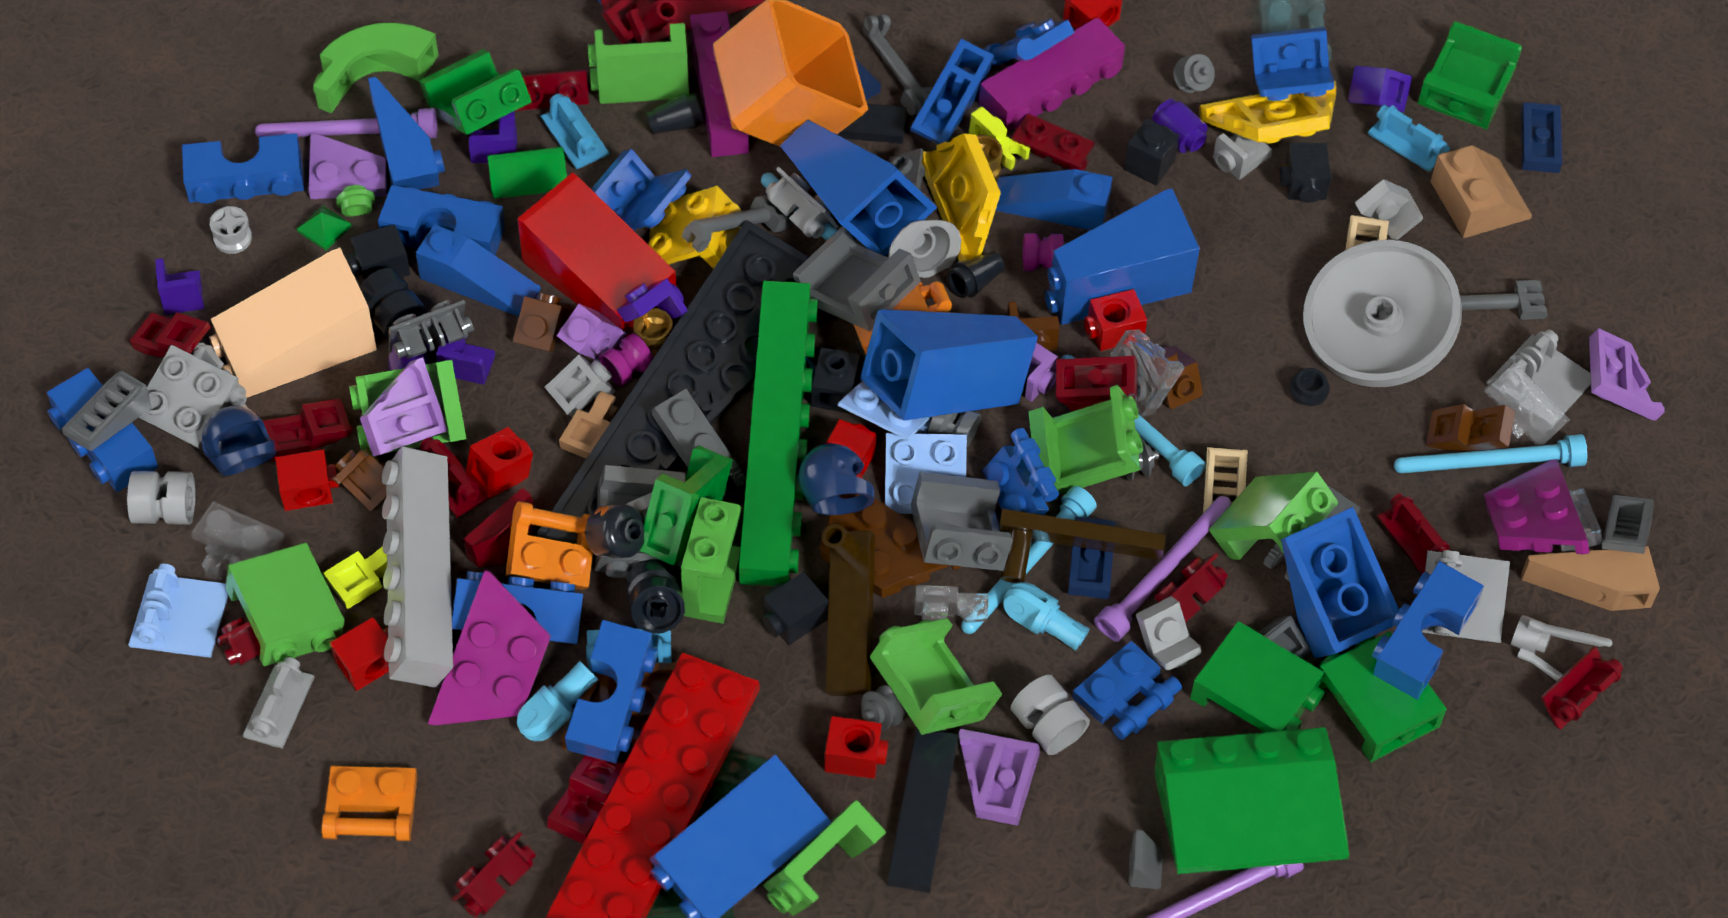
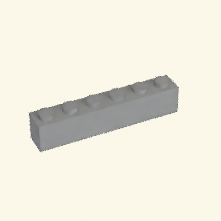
(417, 567)

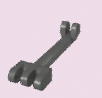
(914, 95)
(761, 211)
(1526, 298)

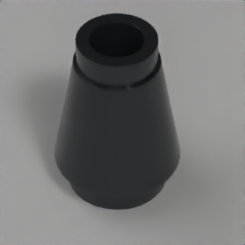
(676, 114)
(974, 274)

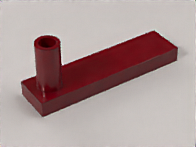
(653, 21)

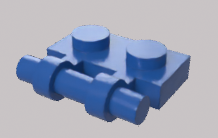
(1021, 488)
(1118, 682)

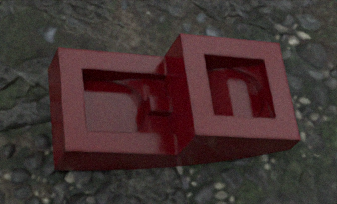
(160, 333)
(313, 428)
(584, 798)

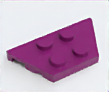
(1536, 512)
(492, 659)

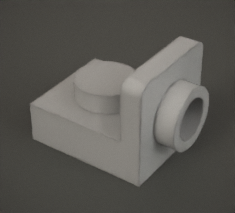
(1239, 154)
(1392, 204)
(579, 384)
(1167, 634)

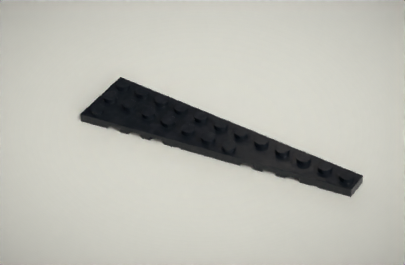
(706, 353)

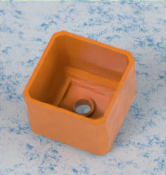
(786, 70)

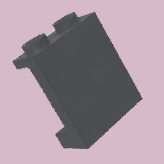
(855, 280)
(618, 487)
(959, 522)

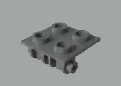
(411, 331)

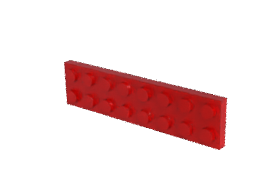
(657, 791)

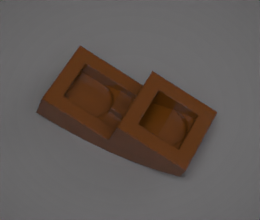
(1470, 430)

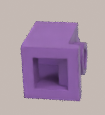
(590, 332)

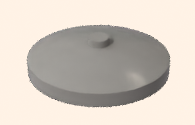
(1382, 313)

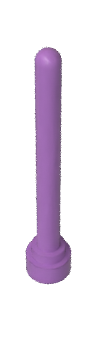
(425, 118)
(1116, 619)
(1225, 889)

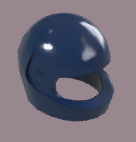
(236, 440)
(832, 472)

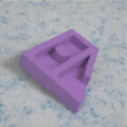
(342, 165)
(1619, 376)
(404, 411)
(998, 774)

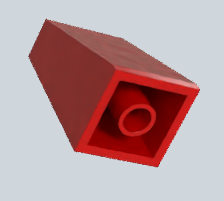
(588, 250)

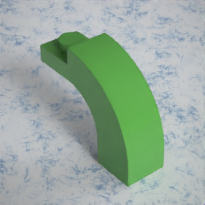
(370, 50)

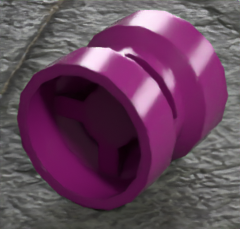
(1039, 251)
(627, 359)

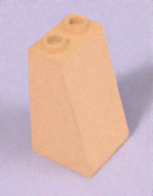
(295, 326)

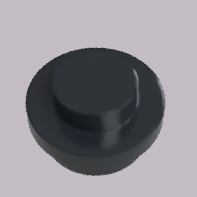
(1309, 387)

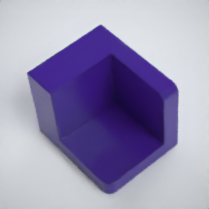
(1379, 87)
(494, 142)
(179, 291)
(469, 361)

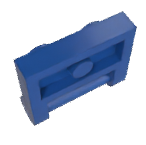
(1030, 41)

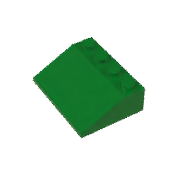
(1251, 800)

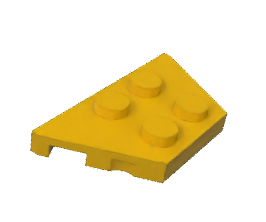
(1271, 120)
(963, 190)

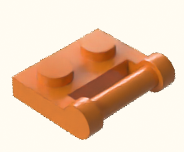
(546, 558)
(370, 791)

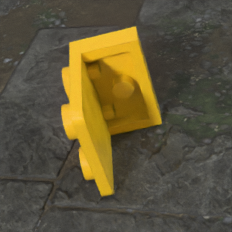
(667, 234)

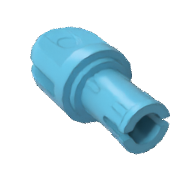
(1041, 614)
(553, 705)

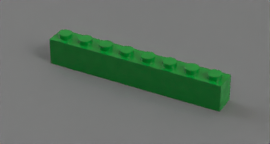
(775, 434)

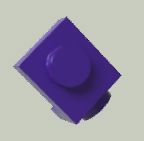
(644, 298)

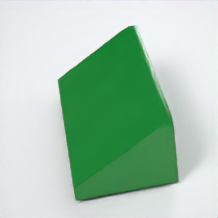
(526, 172)

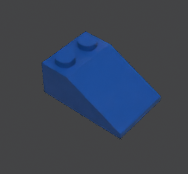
(1337, 584)

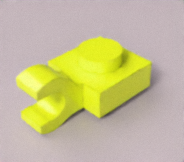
(985, 124)
(357, 577)

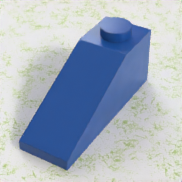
(953, 92)
(404, 142)
(1058, 197)
(472, 271)

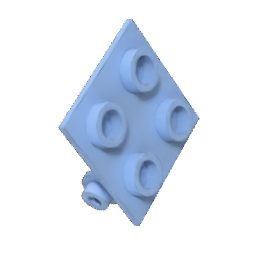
(869, 406)
(921, 453)
(179, 614)

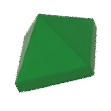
(324, 227)

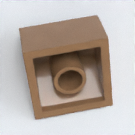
(1477, 191)

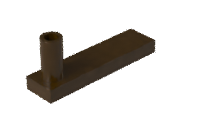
(1074, 533)
(849, 610)

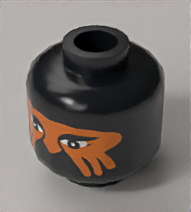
(615, 531)

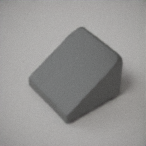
(1287, 635)
(1144, 862)

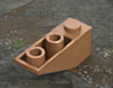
(1601, 577)

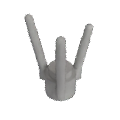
(1535, 635)

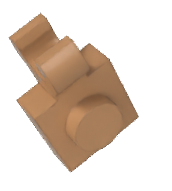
(587, 428)

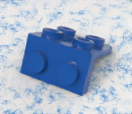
(1291, 63)
(635, 191)

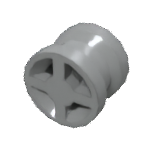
(222, 226)

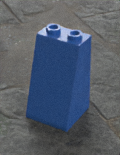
(857, 186)
(1137, 250)
(947, 361)
(739, 841)

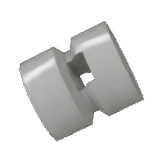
(147, 500)
(1054, 719)

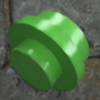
(355, 200)

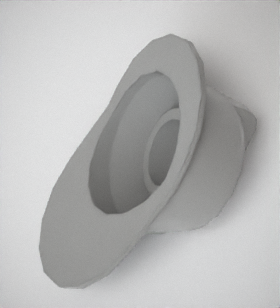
(931, 244)

